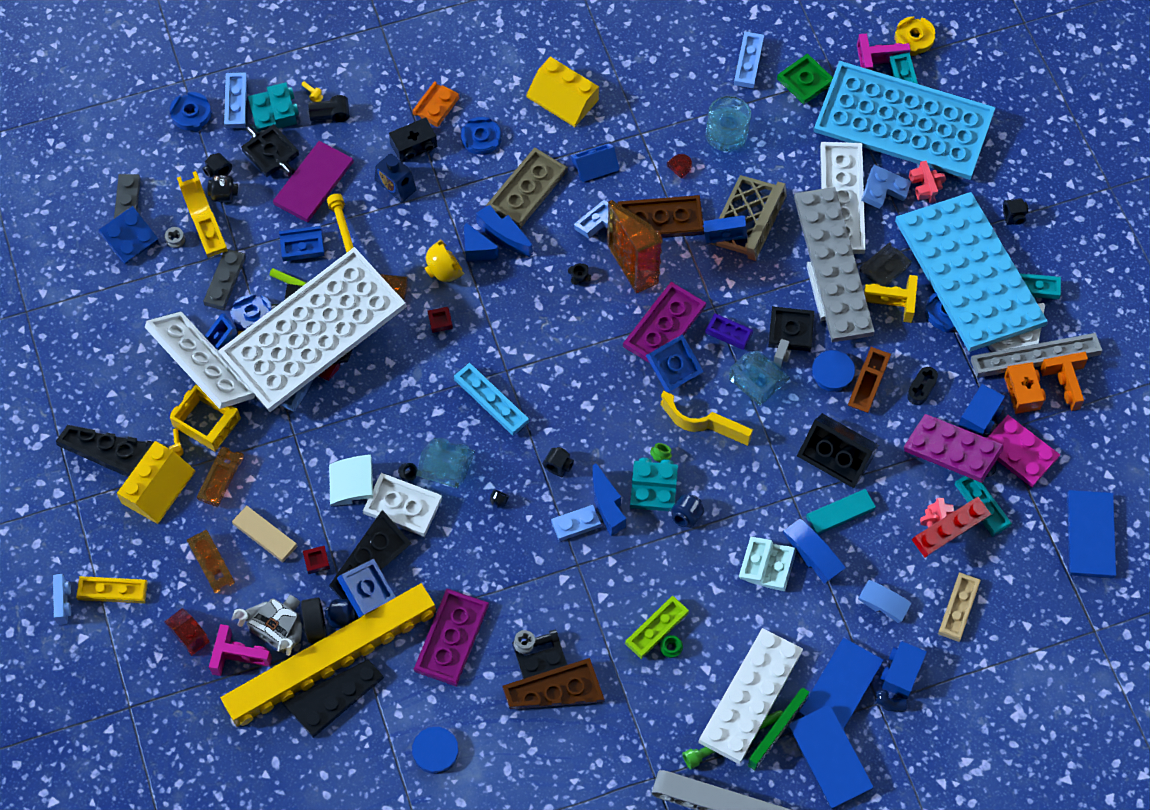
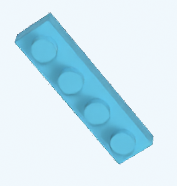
(491, 399)

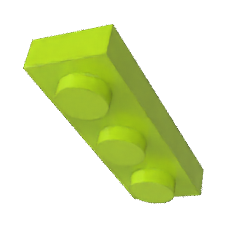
(656, 627)

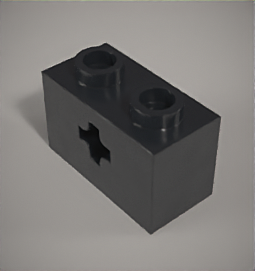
(413, 139)

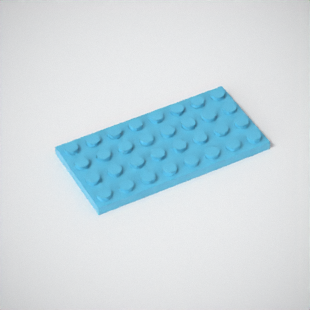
(904, 119)
(970, 272)

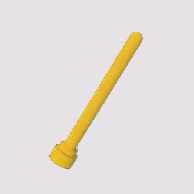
(336, 204)

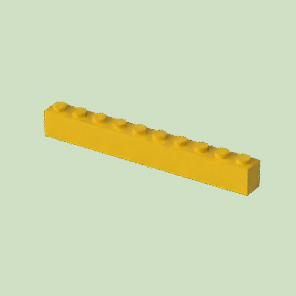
(328, 655)

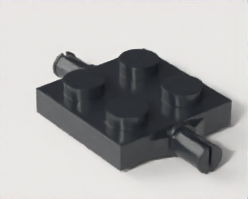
(270, 150)

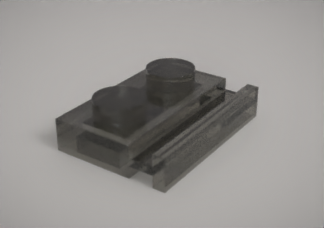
(885, 265)

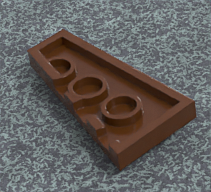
(557, 687)

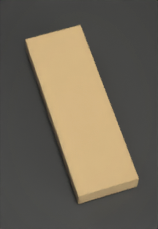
(264, 534)
(959, 607)

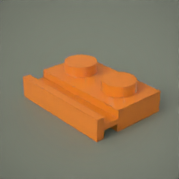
(436, 104)

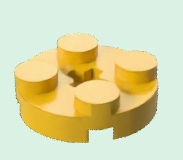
(922, 27)

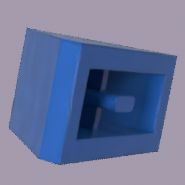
(478, 246)
(221, 332)

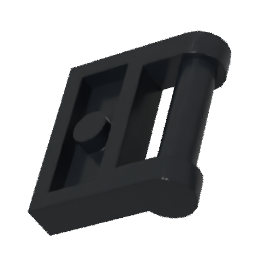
(543, 660)

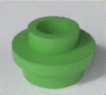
(661, 452)

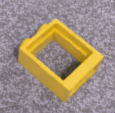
(219, 431)

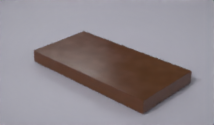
(670, 215)

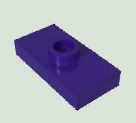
(729, 331)

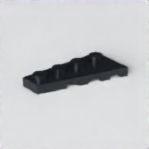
(104, 449)
(381, 542)
(329, 699)

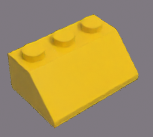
(563, 92)
(155, 482)

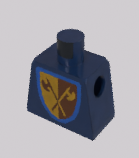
(395, 177)

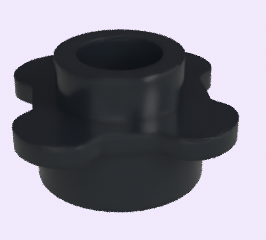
(579, 268)

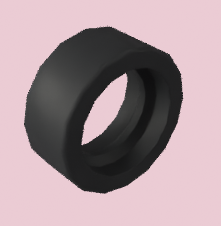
(313, 619)

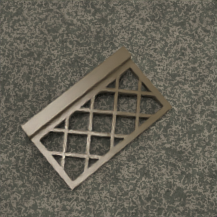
(765, 217)

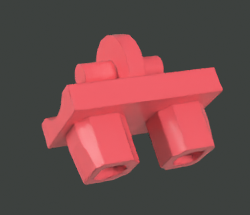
(930, 181)
(936, 512)

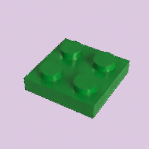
(805, 79)

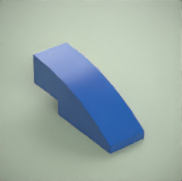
(504, 231)
(607, 502)
(814, 550)

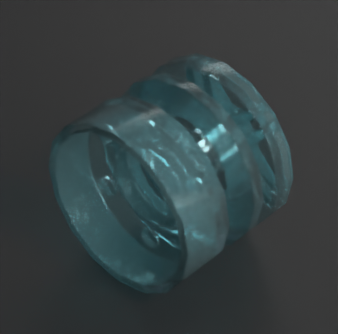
(728, 123)

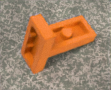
(1065, 368)

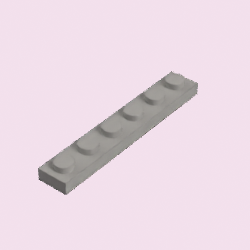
(997, 362)

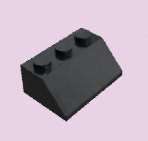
(837, 450)

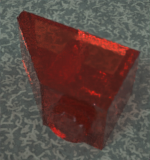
(187, 631)

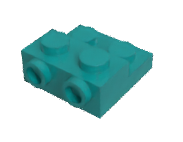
(274, 107)
(653, 485)

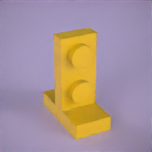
(895, 296)

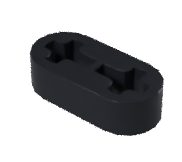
(926, 387)

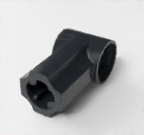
(336, 109)

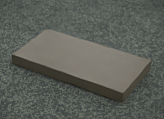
(528, 187)

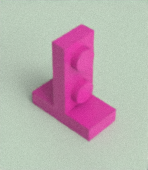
(878, 54)
(235, 651)

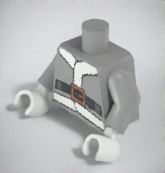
(273, 623)

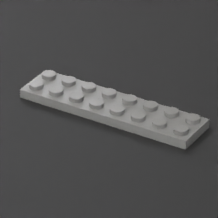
(833, 264)

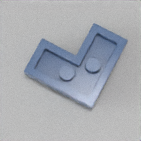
(884, 182)
(593, 220)

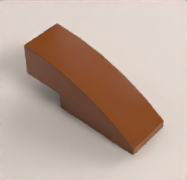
(869, 379)

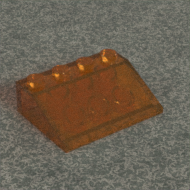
(634, 247)

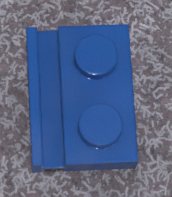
(301, 243)

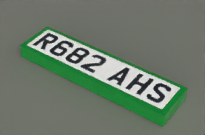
(778, 728)

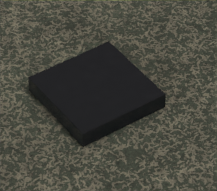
(793, 326)

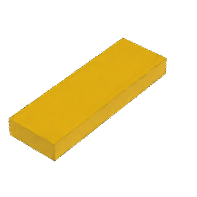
(111, 589)

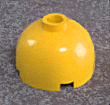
(442, 263)

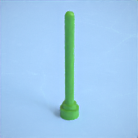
(694, 757)

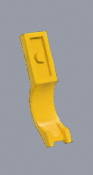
(202, 216)
(712, 421)

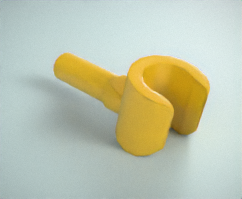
(316, 94)
(177, 446)

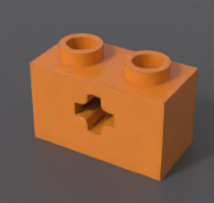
(1024, 387)

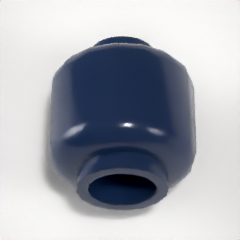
(687, 510)
(340, 613)

